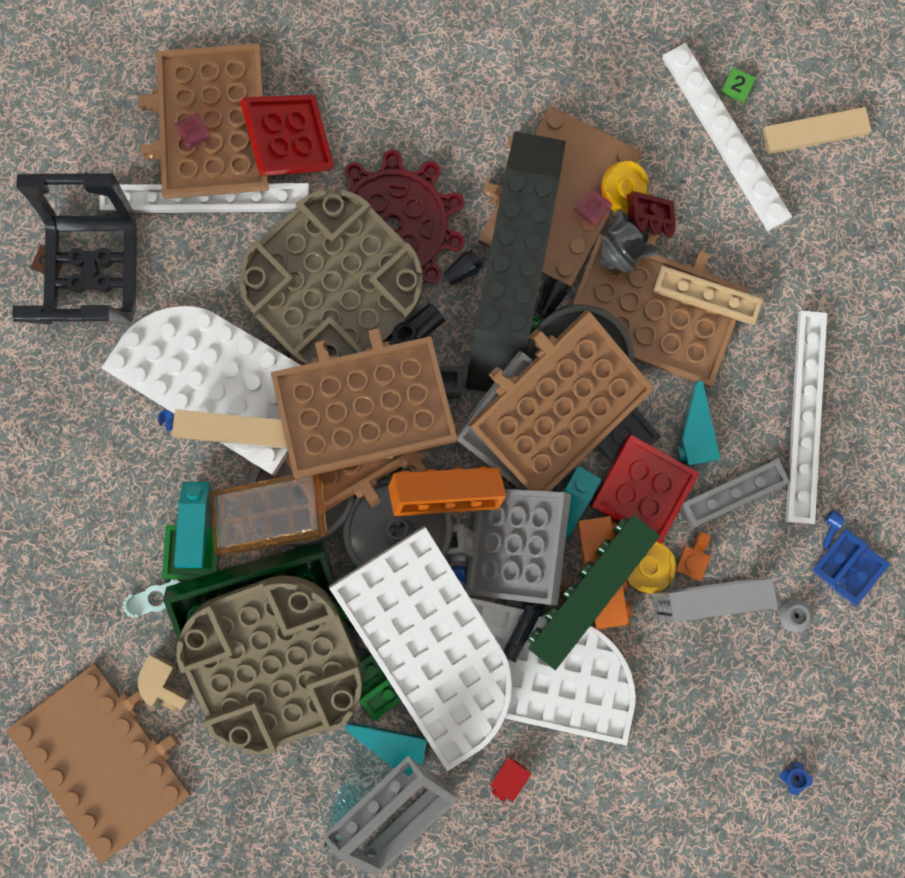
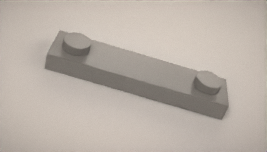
(735, 493)

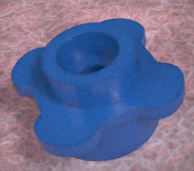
(802, 783)

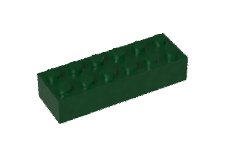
(302, 562)
(593, 591)

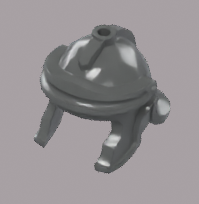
(624, 245)

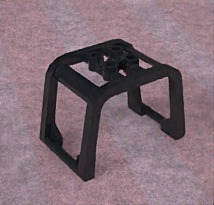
(33, 188)

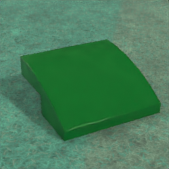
(377, 692)

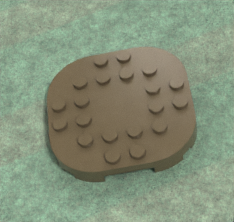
(331, 276)
(270, 664)

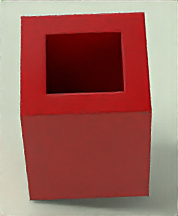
(509, 779)

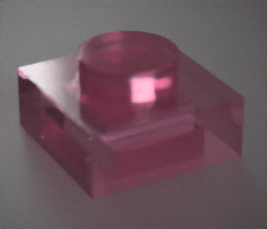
(192, 131)
(593, 207)

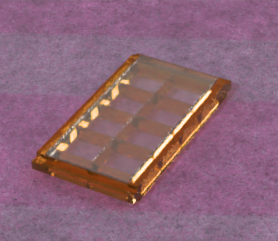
(268, 514)

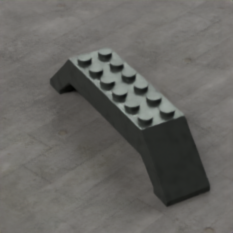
(515, 256)

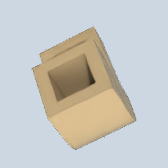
(154, 683)

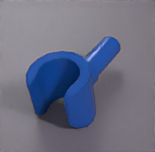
(168, 417)
(836, 521)
(460, 573)

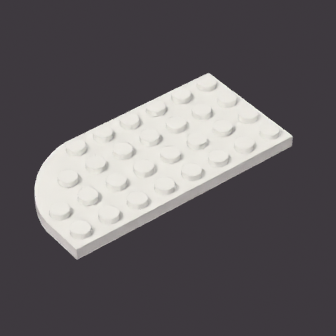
(202, 365)
(430, 645)
(586, 694)

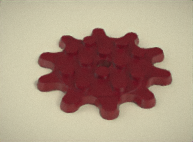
(415, 203)

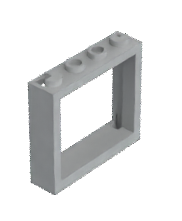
(716, 600)
(379, 806)

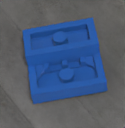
(851, 567)

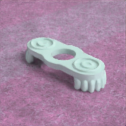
(139, 603)

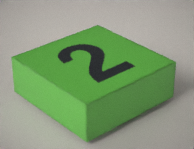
(738, 85)

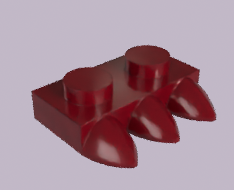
(651, 212)

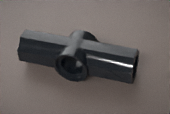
(418, 326)

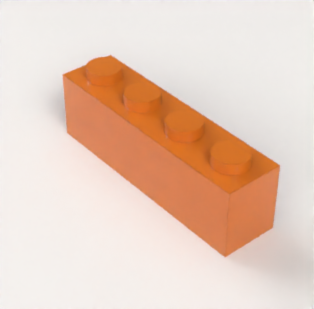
(446, 491)
(591, 536)

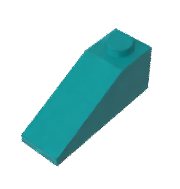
(697, 436)
(581, 487)
(192, 524)
(390, 744)

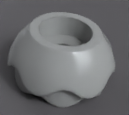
(787, 617)

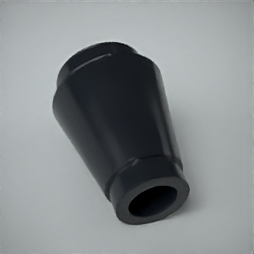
(464, 267)
(551, 296)

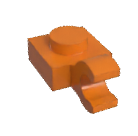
(693, 560)

